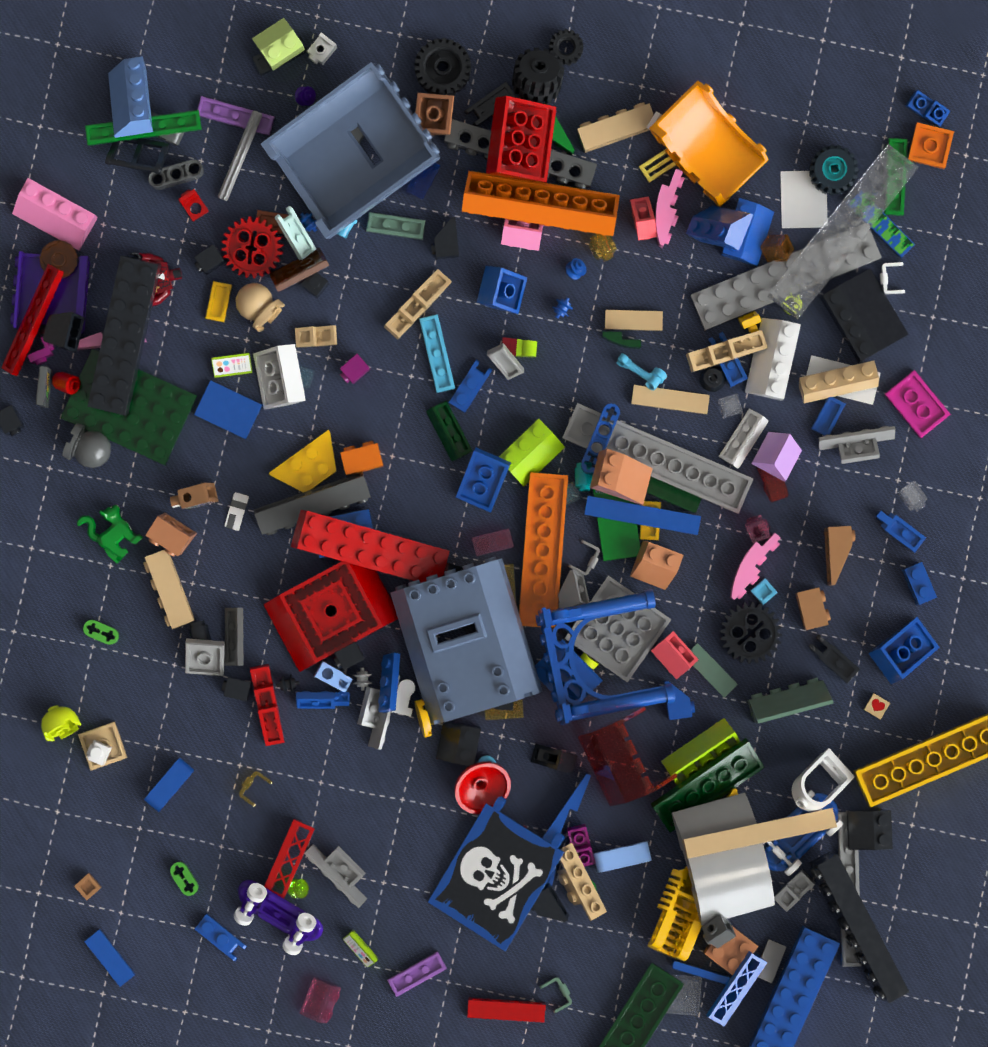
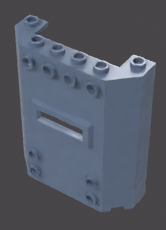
(330, 164)
(476, 668)

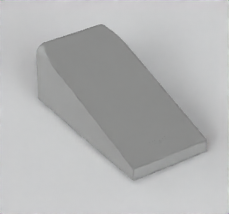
(772, 955)

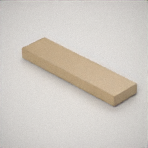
(670, 399)

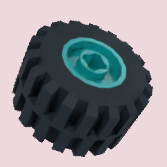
(833, 170)

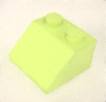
(278, 44)

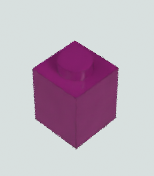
(354, 369)

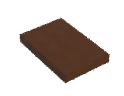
(298, 270)

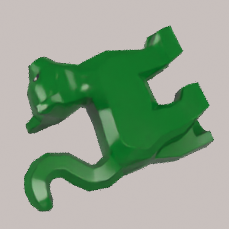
(113, 535)

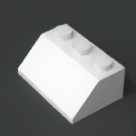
(279, 376)

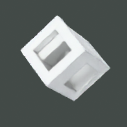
(321, 57)
(98, 752)

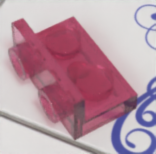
(320, 1001)

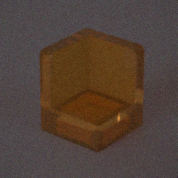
(777, 248)

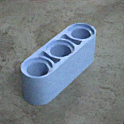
(622, 857)

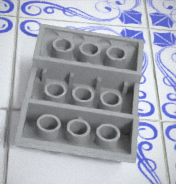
(728, 880)

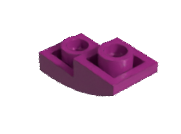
(579, 838)

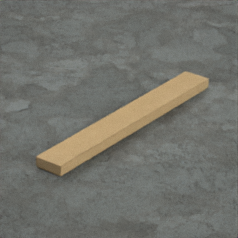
(759, 833)

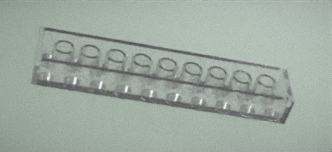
(842, 231)

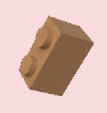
(812, 608)

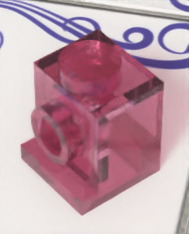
(757, 528)

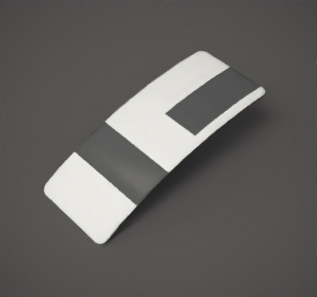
(236, 511)

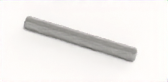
(240, 155)

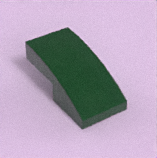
(616, 338)

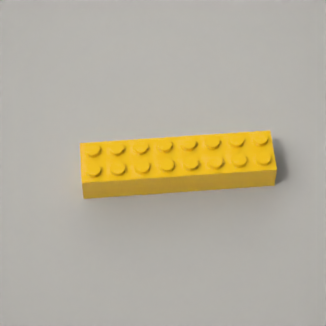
(924, 761)

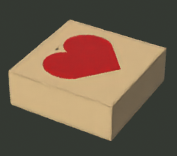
(876, 706)

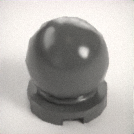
(88, 447)

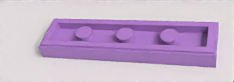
(232, 115)

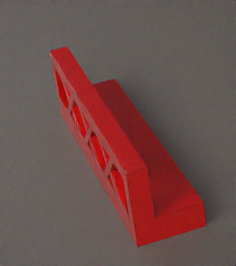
(284, 852)
(506, 1009)

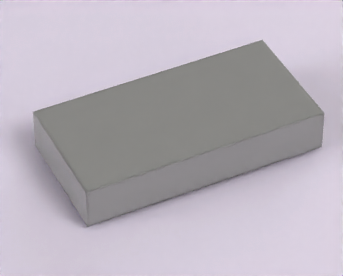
(505, 361)

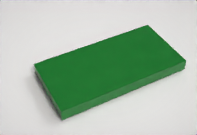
(616, 537)

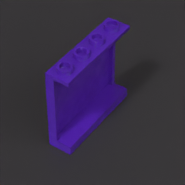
(69, 295)

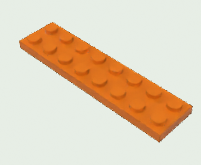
(543, 545)

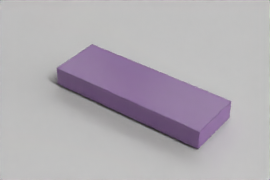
(417, 974)

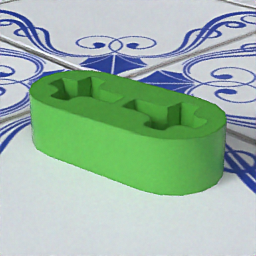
(102, 627)
(188, 876)

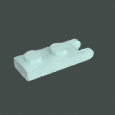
(295, 234)

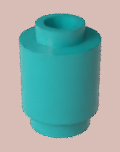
(583, 480)

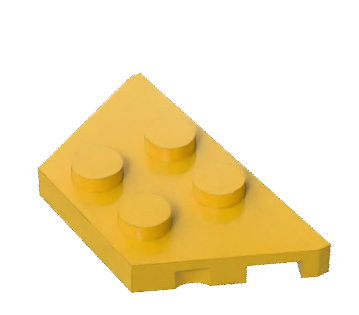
(309, 465)

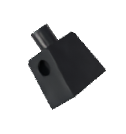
(63, 330)

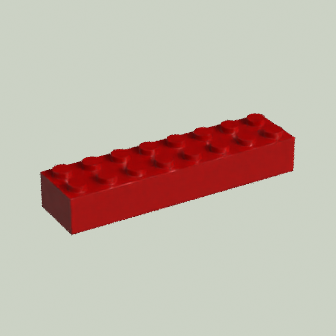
(368, 547)

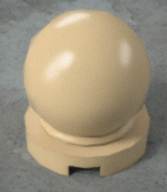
(257, 304)

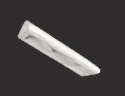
(743, 438)

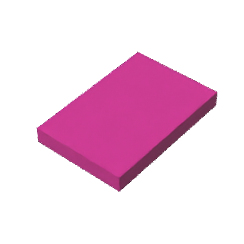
(917, 404)

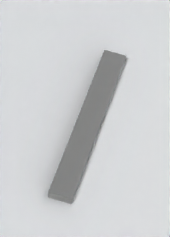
(850, 860)

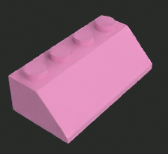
(54, 214)

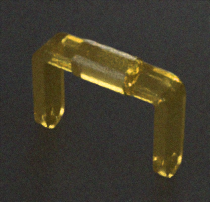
(248, 782)

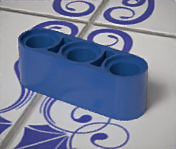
(169, 784)

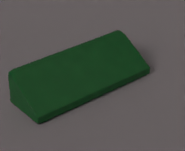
(449, 431)
(673, 495)

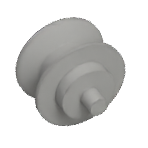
(362, 679)

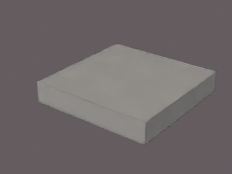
(204, 657)

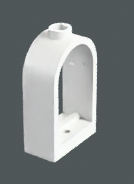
(836, 770)

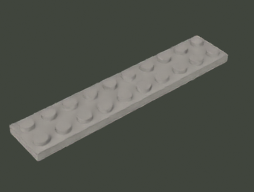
(751, 289)
(669, 462)

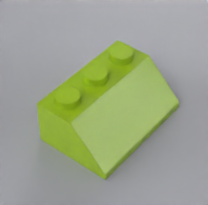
(532, 451)

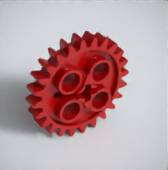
(269, 251)

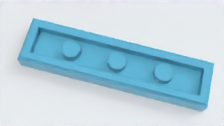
(437, 353)

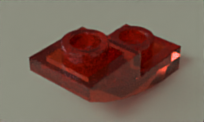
(774, 487)

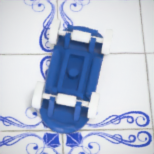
(786, 852)

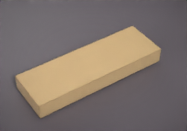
(633, 320)

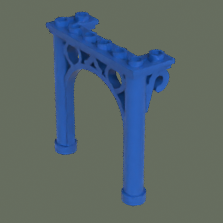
(587, 613)

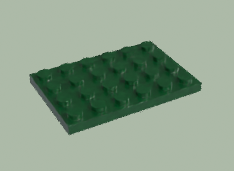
(153, 420)

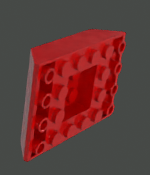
(312, 634)

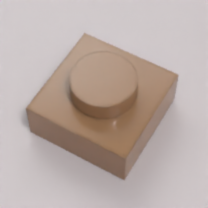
(88, 886)

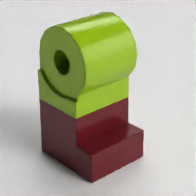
(520, 347)

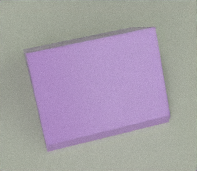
(777, 455)

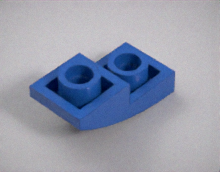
(927, 108)

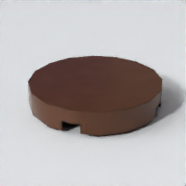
(59, 255)

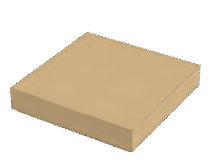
(108, 735)

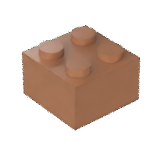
(731, 953)

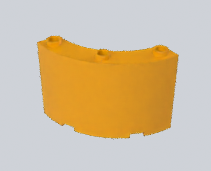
(708, 143)

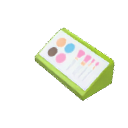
(231, 365)
(360, 948)

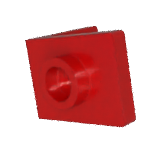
(190, 197)

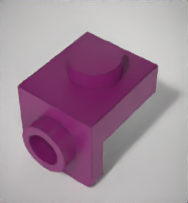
(39, 357)

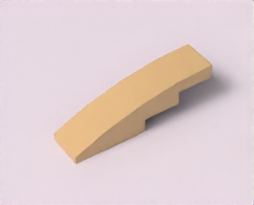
(417, 304)
(726, 351)

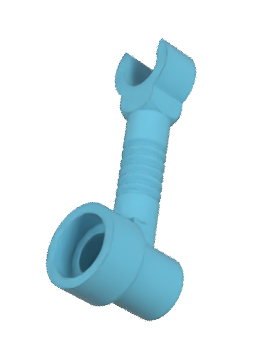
(653, 379)

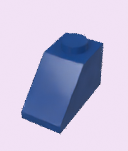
(681, 707)

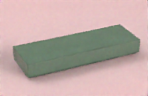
(395, 226)
(713, 671)

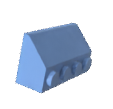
(130, 98)

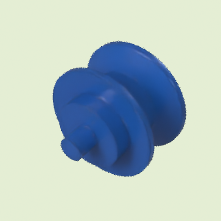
(308, 222)
(575, 269)
(562, 308)

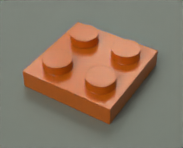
(930, 145)

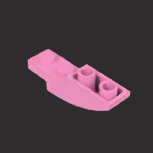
(664, 214)
(747, 571)

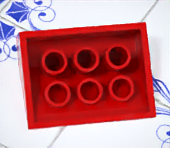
(521, 139)

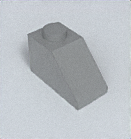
(573, 590)

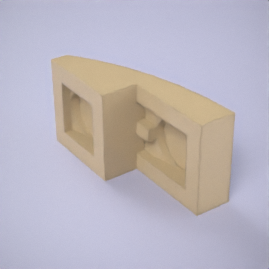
(316, 336)

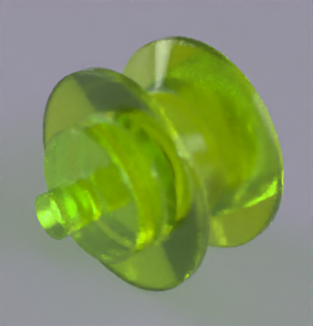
(298, 888)

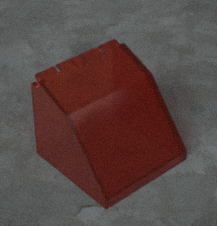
(614, 763)

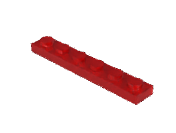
(32, 320)

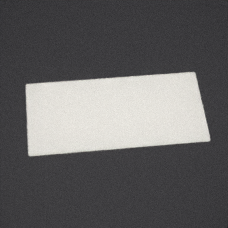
(820, 365)

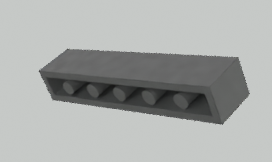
(317, 500)

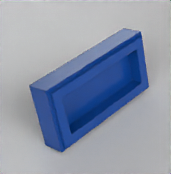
(828, 416)

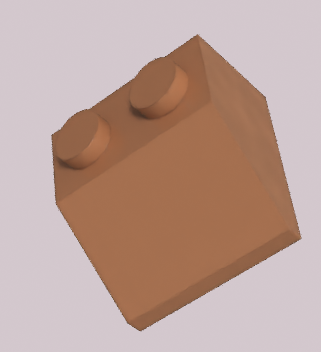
(435, 112)
(170, 534)
(656, 565)

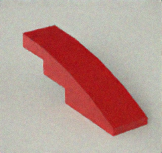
(267, 705)

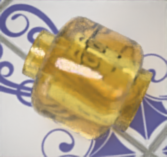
(602, 247)

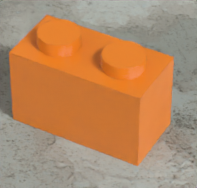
(361, 458)

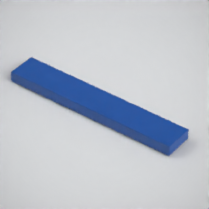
(642, 515)

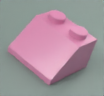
(522, 234)

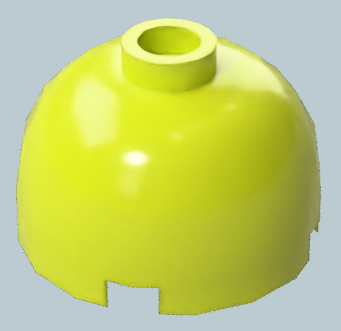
(59, 722)

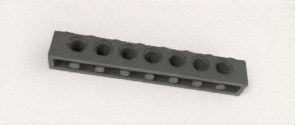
(586, 168)

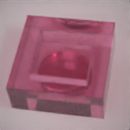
(502, 540)
(483, 544)

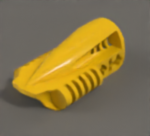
(679, 919)

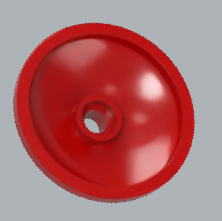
(493, 784)

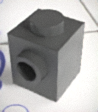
(718, 931)

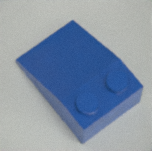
(904, 651)

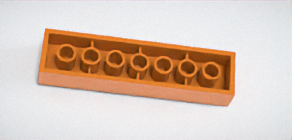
(540, 203)

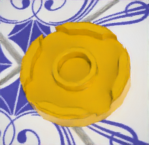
(423, 718)

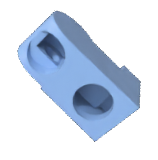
(333, 676)

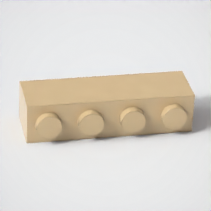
(615, 128)
(838, 382)
(169, 588)

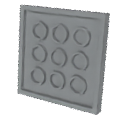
(620, 639)

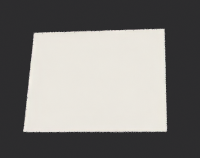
(801, 202)

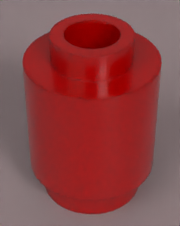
(66, 382)

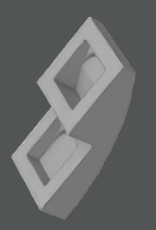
(794, 890)

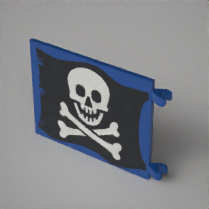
(496, 876)

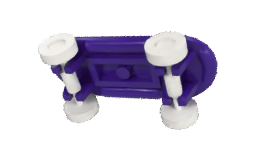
(279, 913)

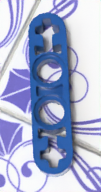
(598, 438)

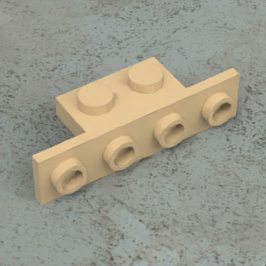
(578, 883)

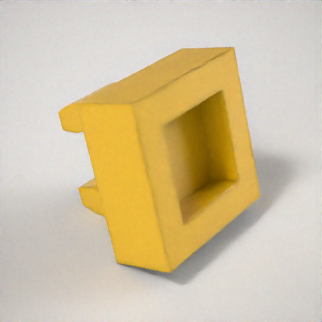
(749, 321)

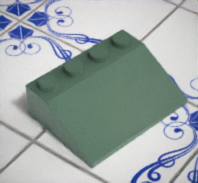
(789, 701)

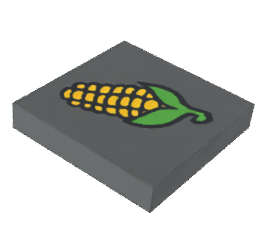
(44, 387)

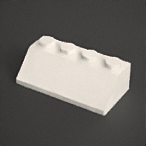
(772, 366)

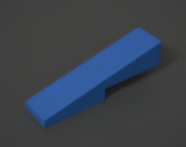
(572, 803)

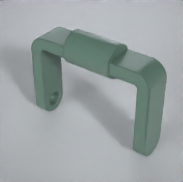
(564, 990)

